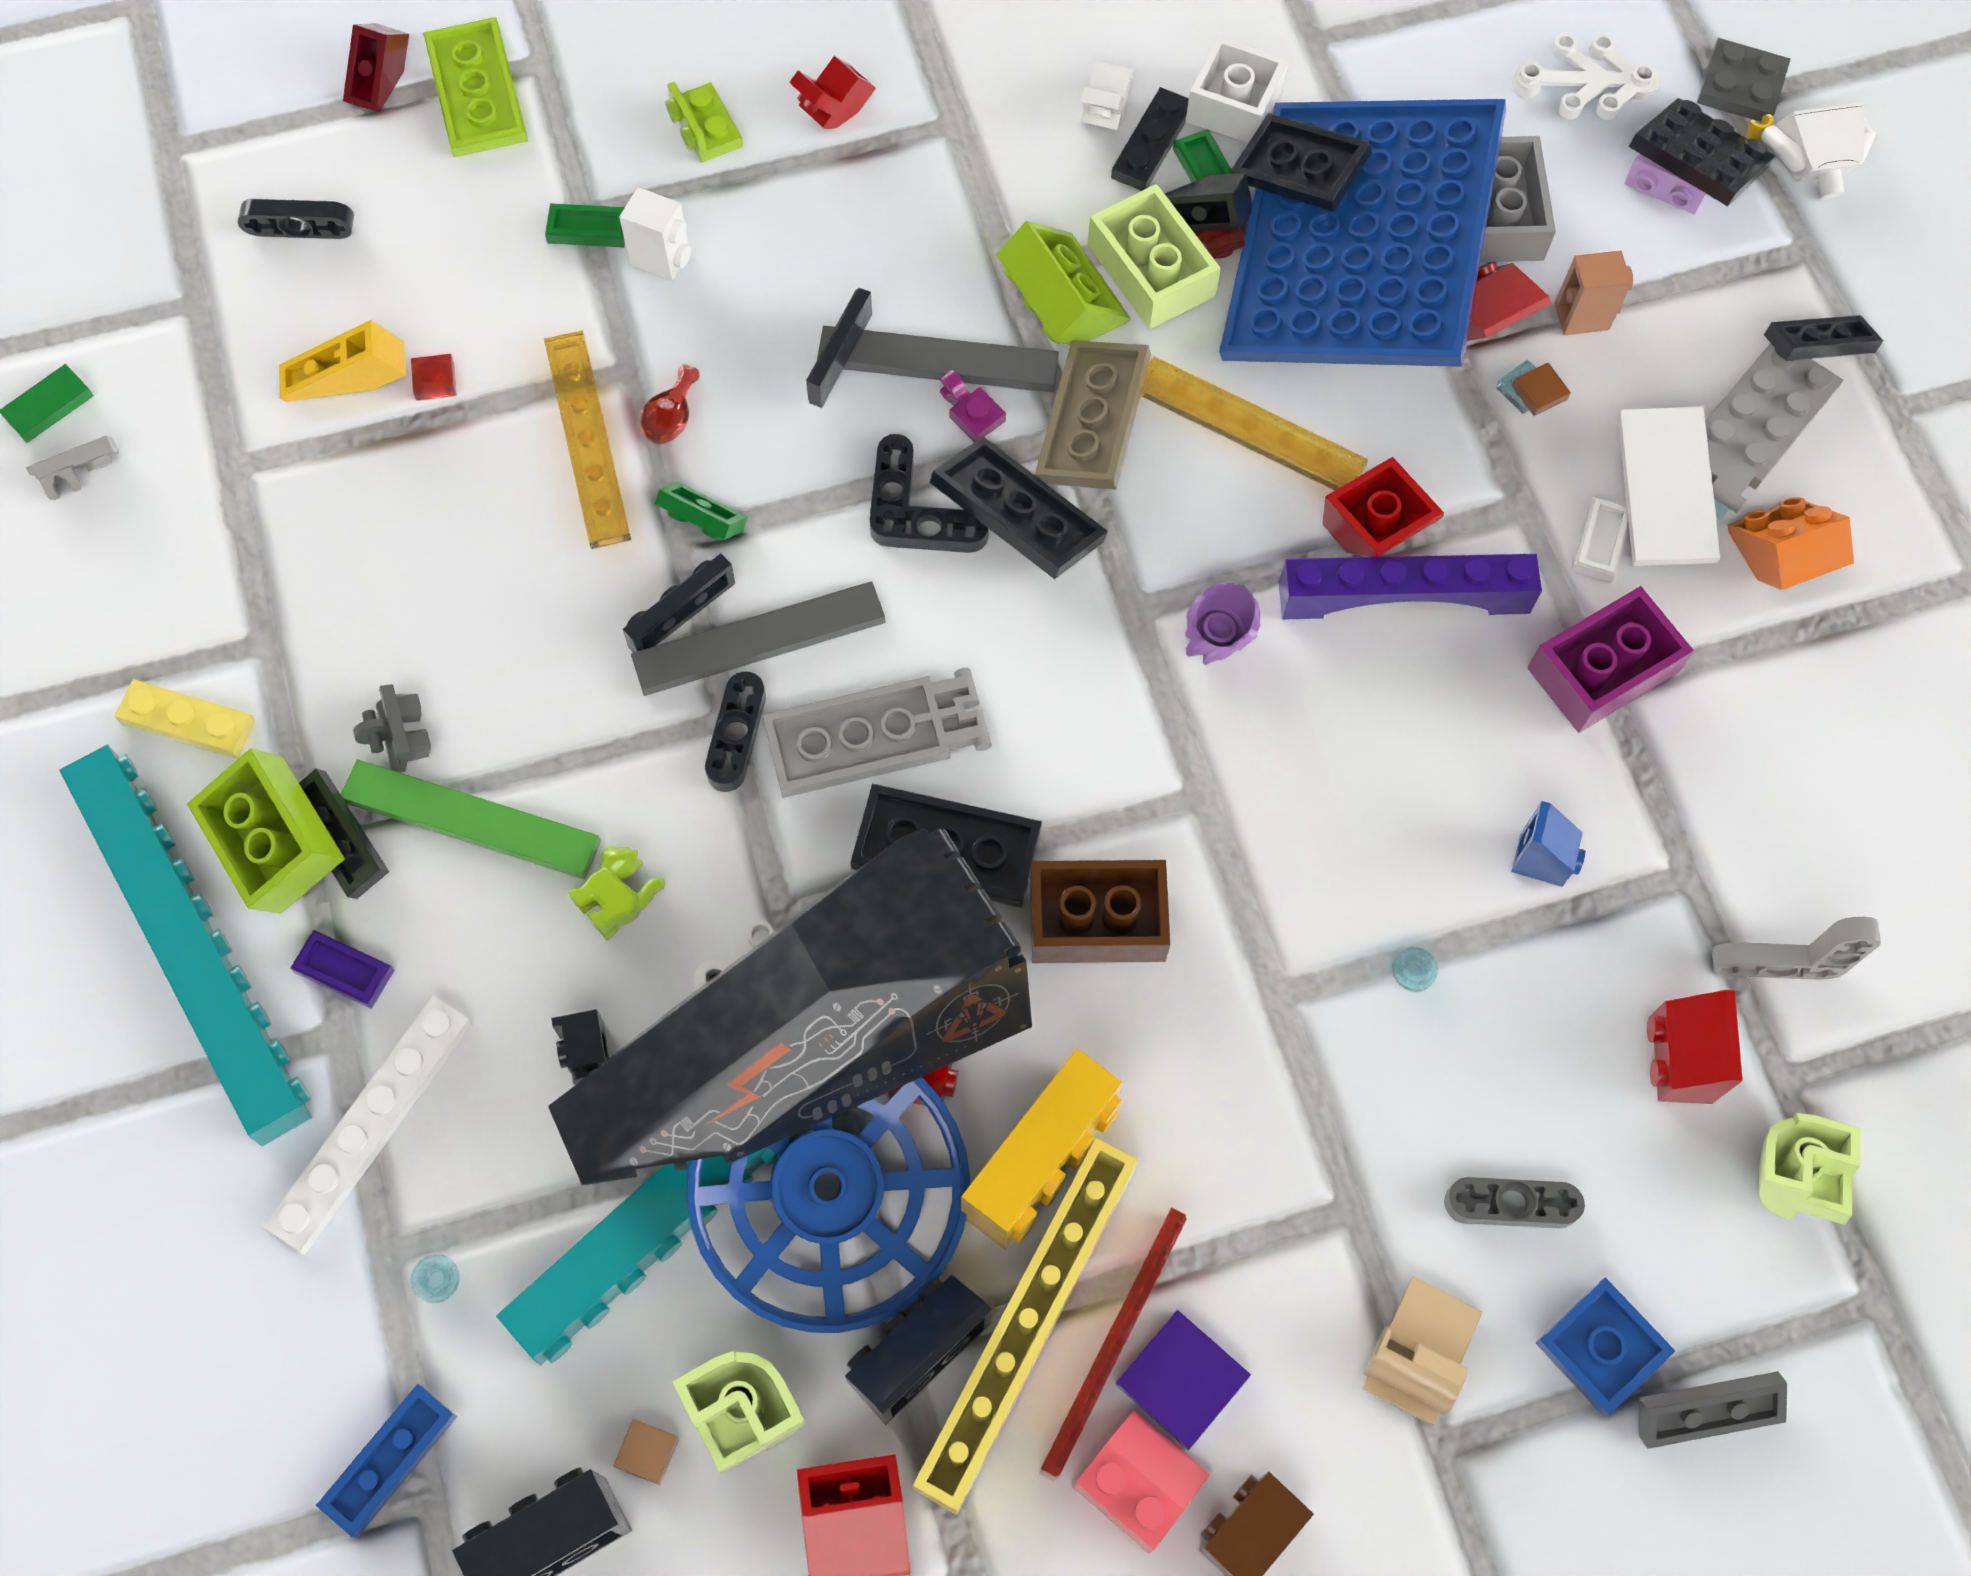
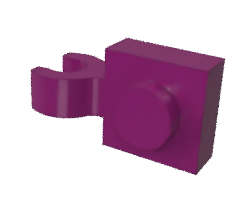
(972, 412)

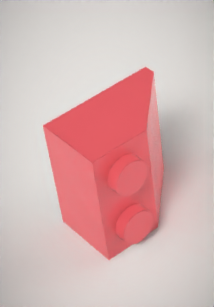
(1141, 1481)

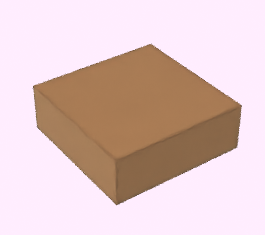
(646, 1452)

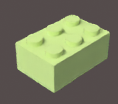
(1153, 256)

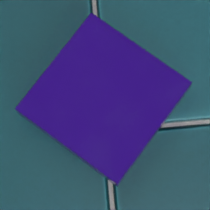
(1182, 1379)

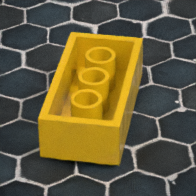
(1041, 1148)

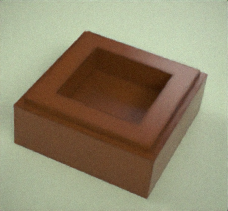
(1541, 389)

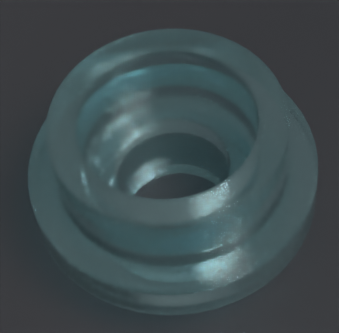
(1420, 958)
(425, 1268)

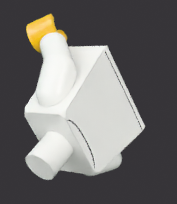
(1819, 143)

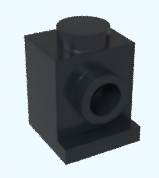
(583, 1042)

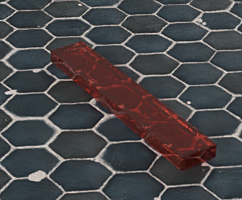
(1113, 1345)

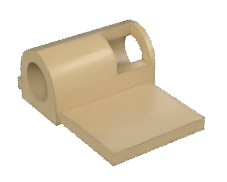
(1422, 1352)

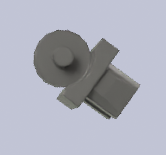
(388, 727)

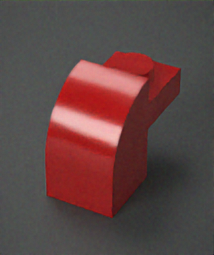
(834, 95)

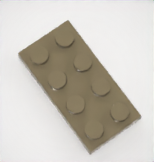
(1093, 414)

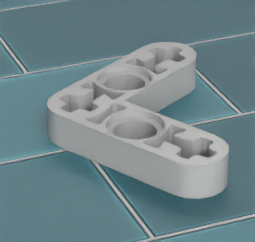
(1825, 958)

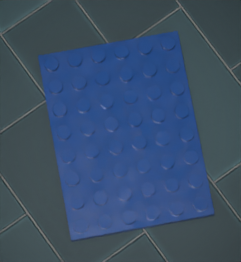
(1394, 261)

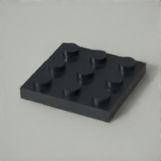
(1702, 150)

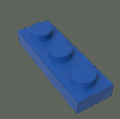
(386, 1461)

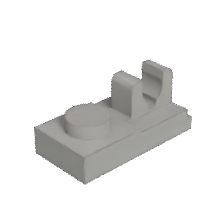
(92, 455)

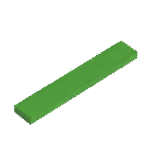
(470, 819)

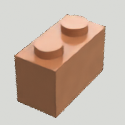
(1593, 292)

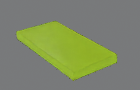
(475, 87)

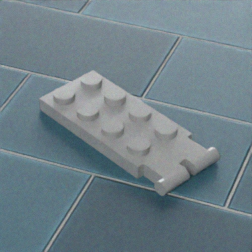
(1763, 421)
(874, 732)

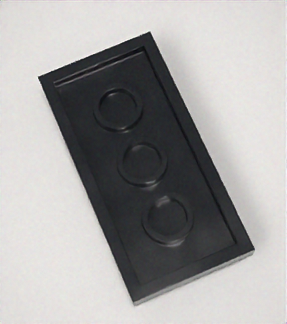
(1018, 507)
(990, 841)

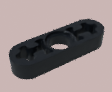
(318, 218)
(742, 748)

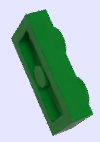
(694, 507)

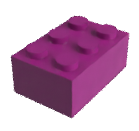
(1609, 659)

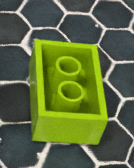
(265, 831)

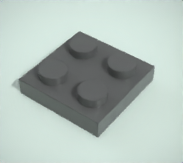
(1743, 80)

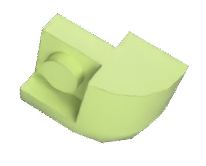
(1809, 1168)
(738, 1406)

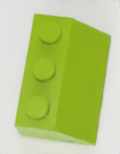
(1060, 284)

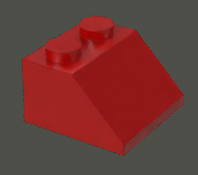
(1502, 298)
(1378, 510)
(1695, 1048)

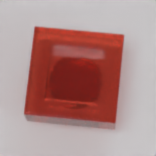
(1221, 243)
(433, 377)

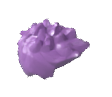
(1221, 621)

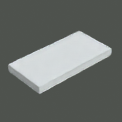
(1668, 486)

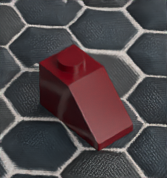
(374, 64)

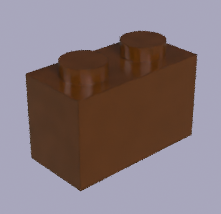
(1256, 1528)

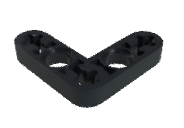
(900, 511)

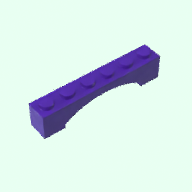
(1491, 582)

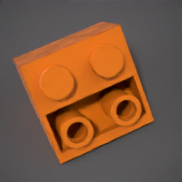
(1793, 542)

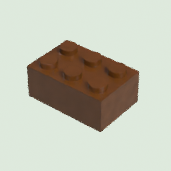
(1099, 911)

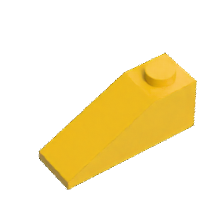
(344, 365)

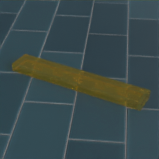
(1251, 425)
(587, 440)

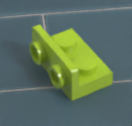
(703, 121)

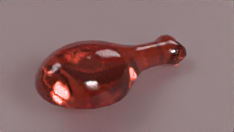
(668, 412)

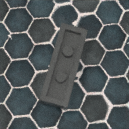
(1712, 1409)

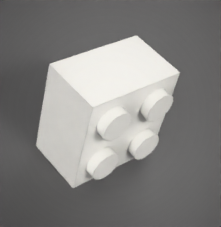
(1235, 89)

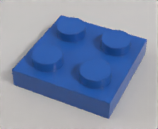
(1605, 1347)

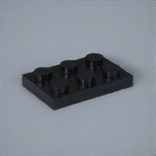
(1302, 161)

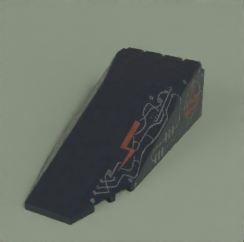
(820, 1016)

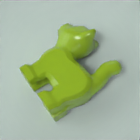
(617, 900)

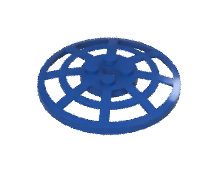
(838, 1218)

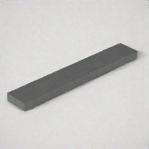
(937, 356)
(758, 638)

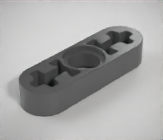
(1548, 1216)

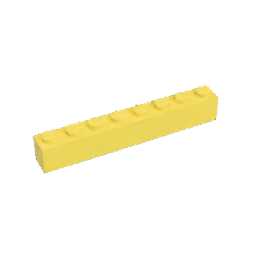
(1024, 1327)

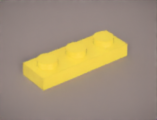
(185, 718)

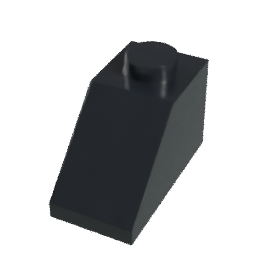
(1213, 202)

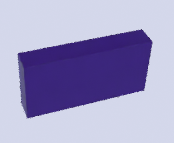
(342, 969)

